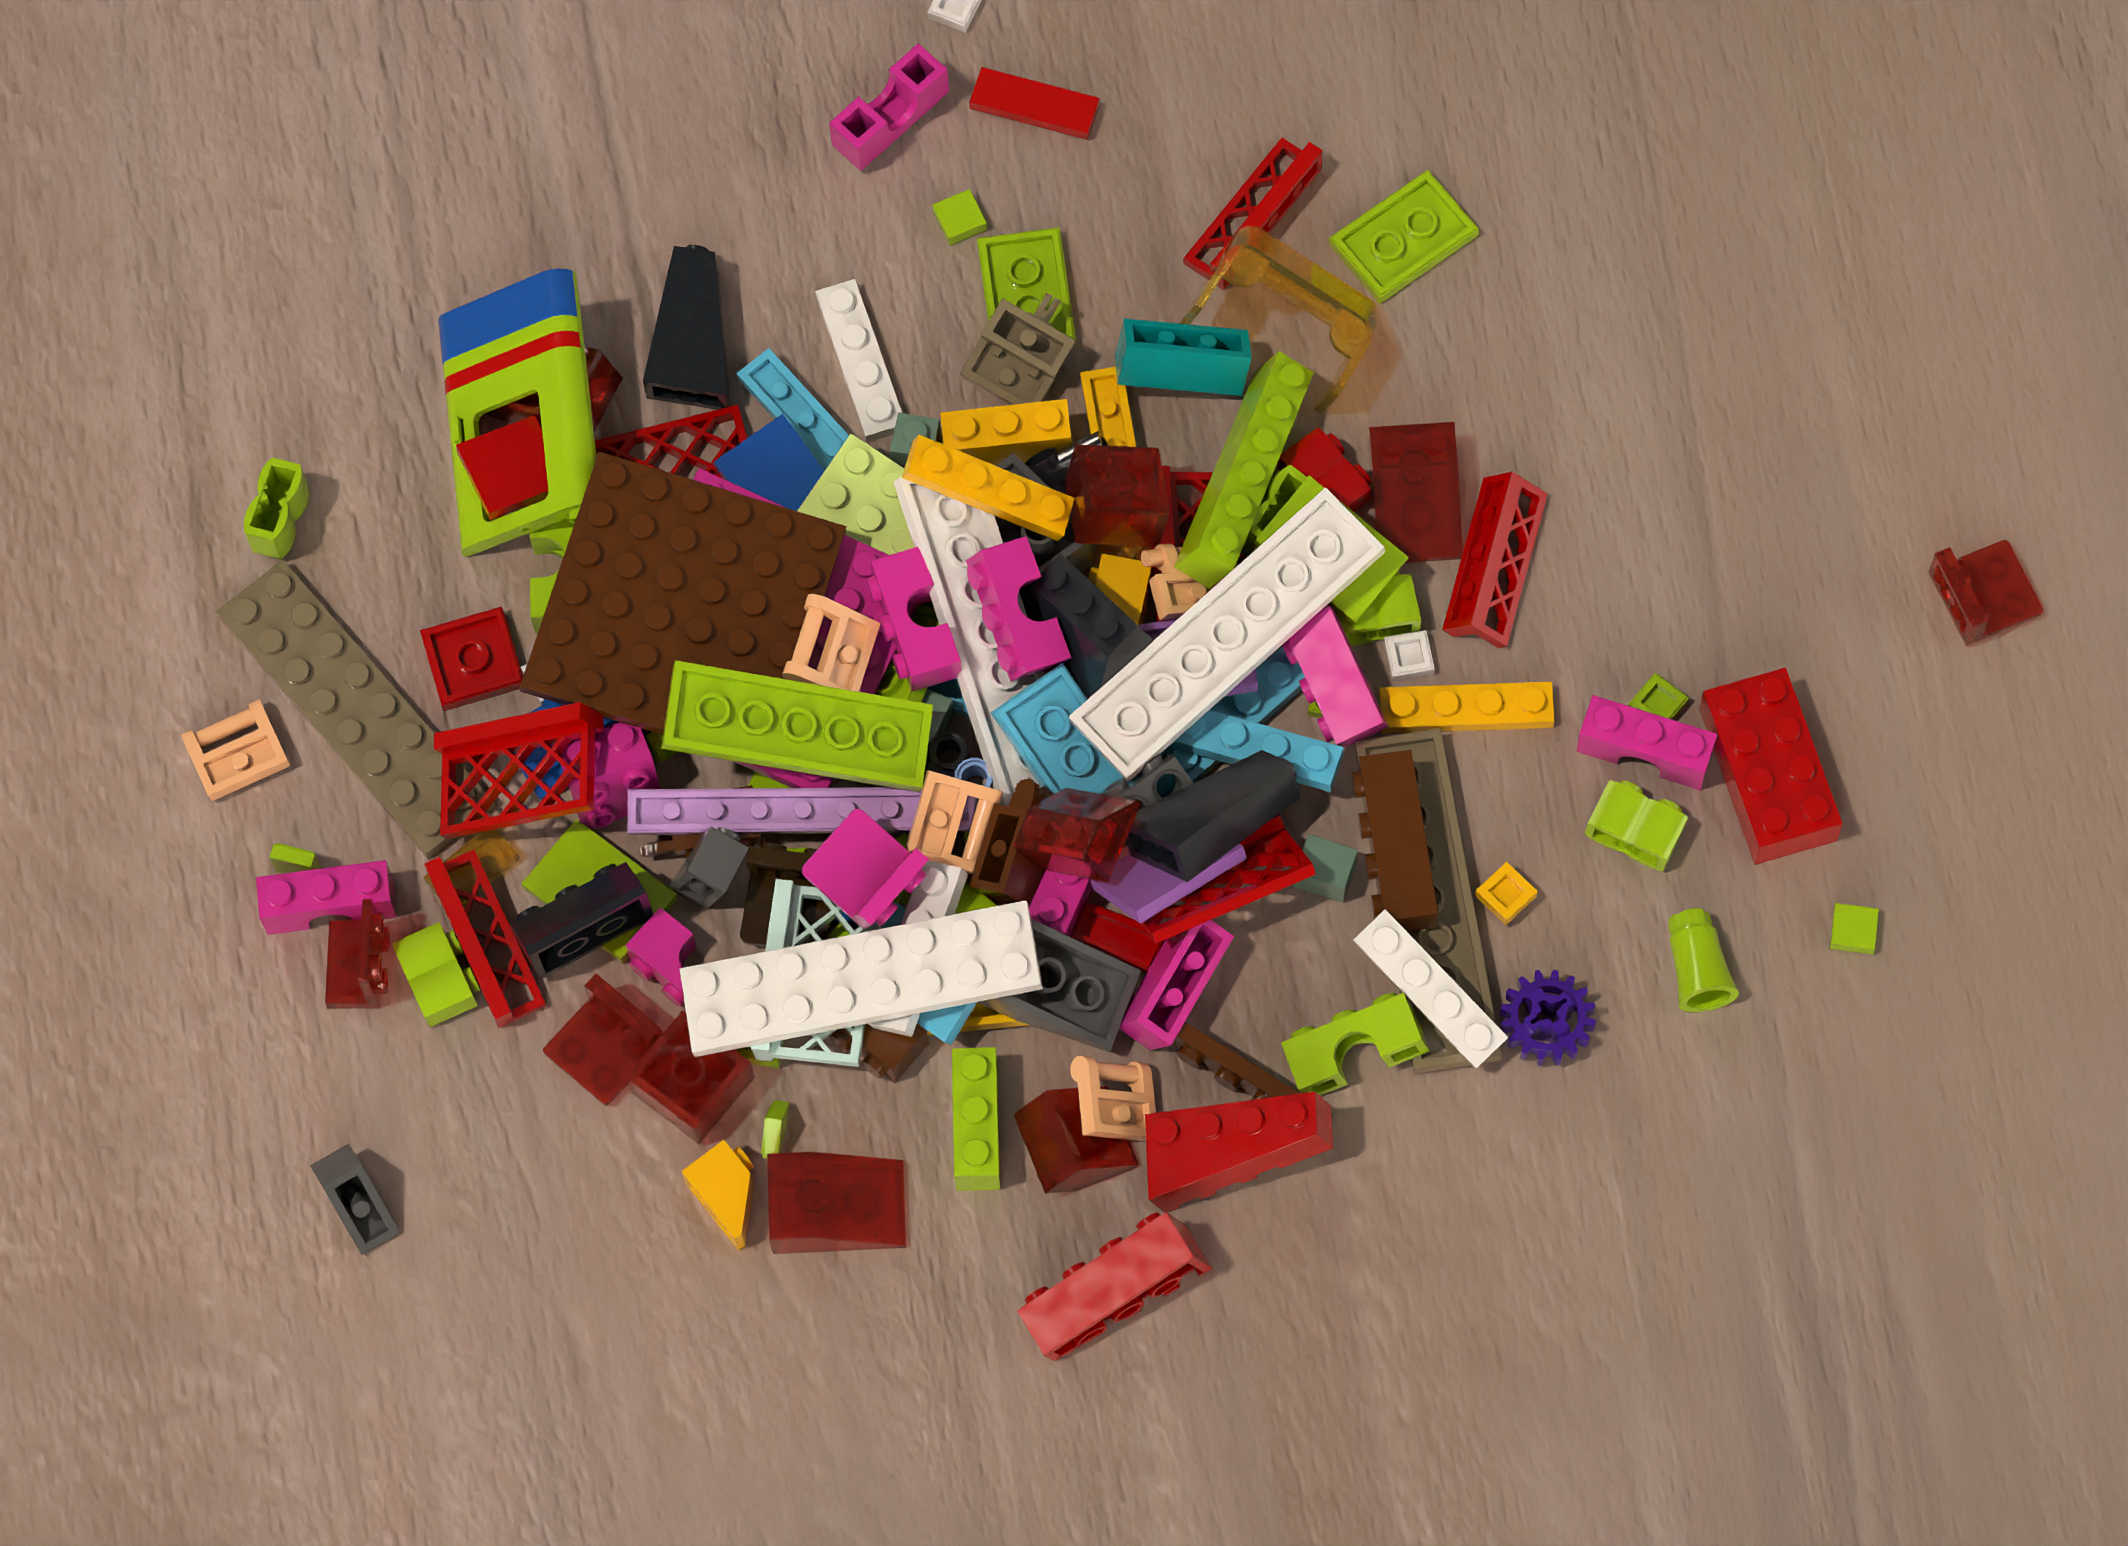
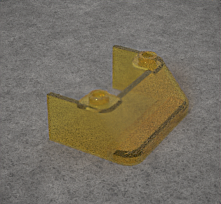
(1258, 256)

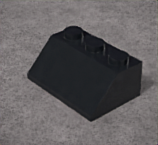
(1093, 627)
(582, 919)

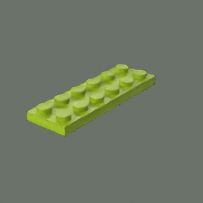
(797, 726)

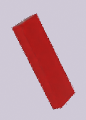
(1034, 103)

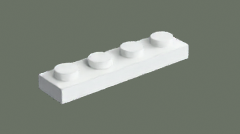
(859, 359)
(931, 899)
(1430, 988)

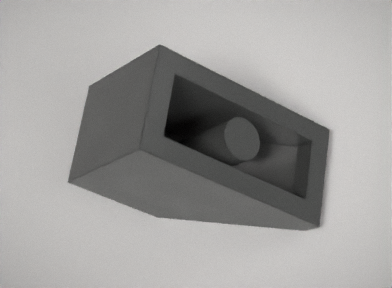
(710, 867)
(355, 1199)

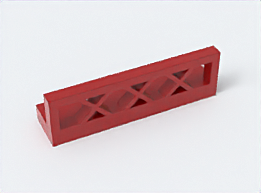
(1270, 210)
(1488, 552)
(470, 944)

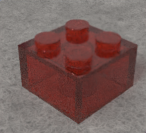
(1117, 495)
(687, 1088)

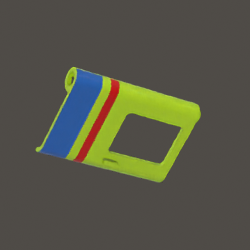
(505, 350)

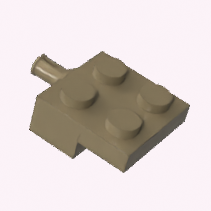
(1019, 353)

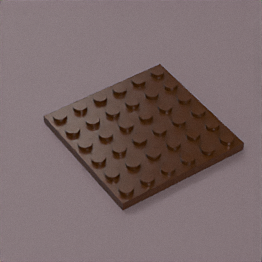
(670, 576)

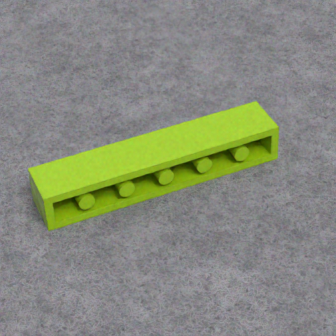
(1244, 470)

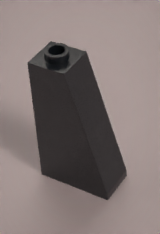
(688, 340)
(1212, 815)

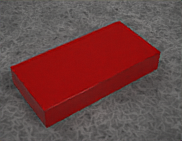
(1116, 936)

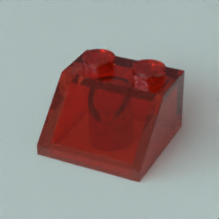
(1077, 833)
(1059, 1150)

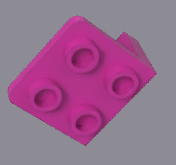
(620, 765)
(864, 869)

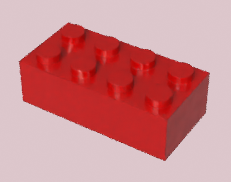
(1770, 766)

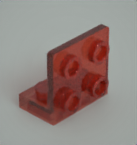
(1984, 590)
(355, 961)
(603, 1041)

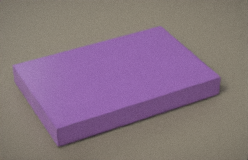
(1146, 890)

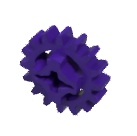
(1539, 1002)

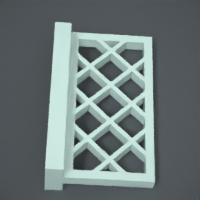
(783, 933)

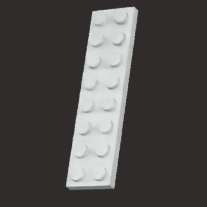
(947, 537)
(1227, 634)
(860, 978)

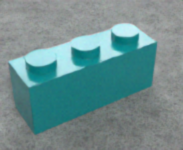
(1182, 357)

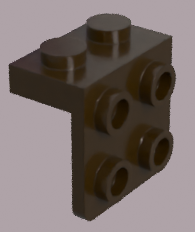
(765, 866)

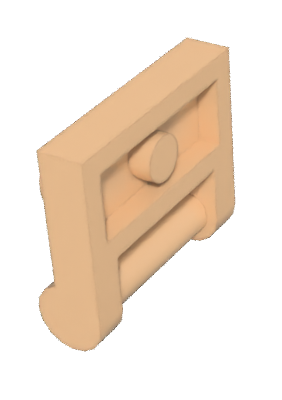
(845, 649)
(240, 760)
(940, 815)
(1113, 1111)

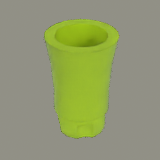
(1699, 963)

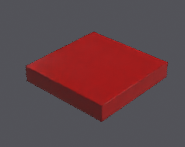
(507, 466)
(472, 658)

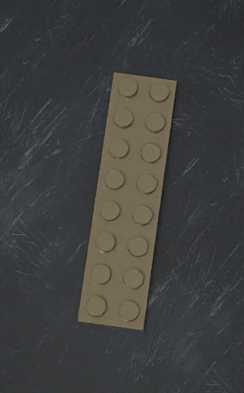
(346, 701)
(1456, 939)

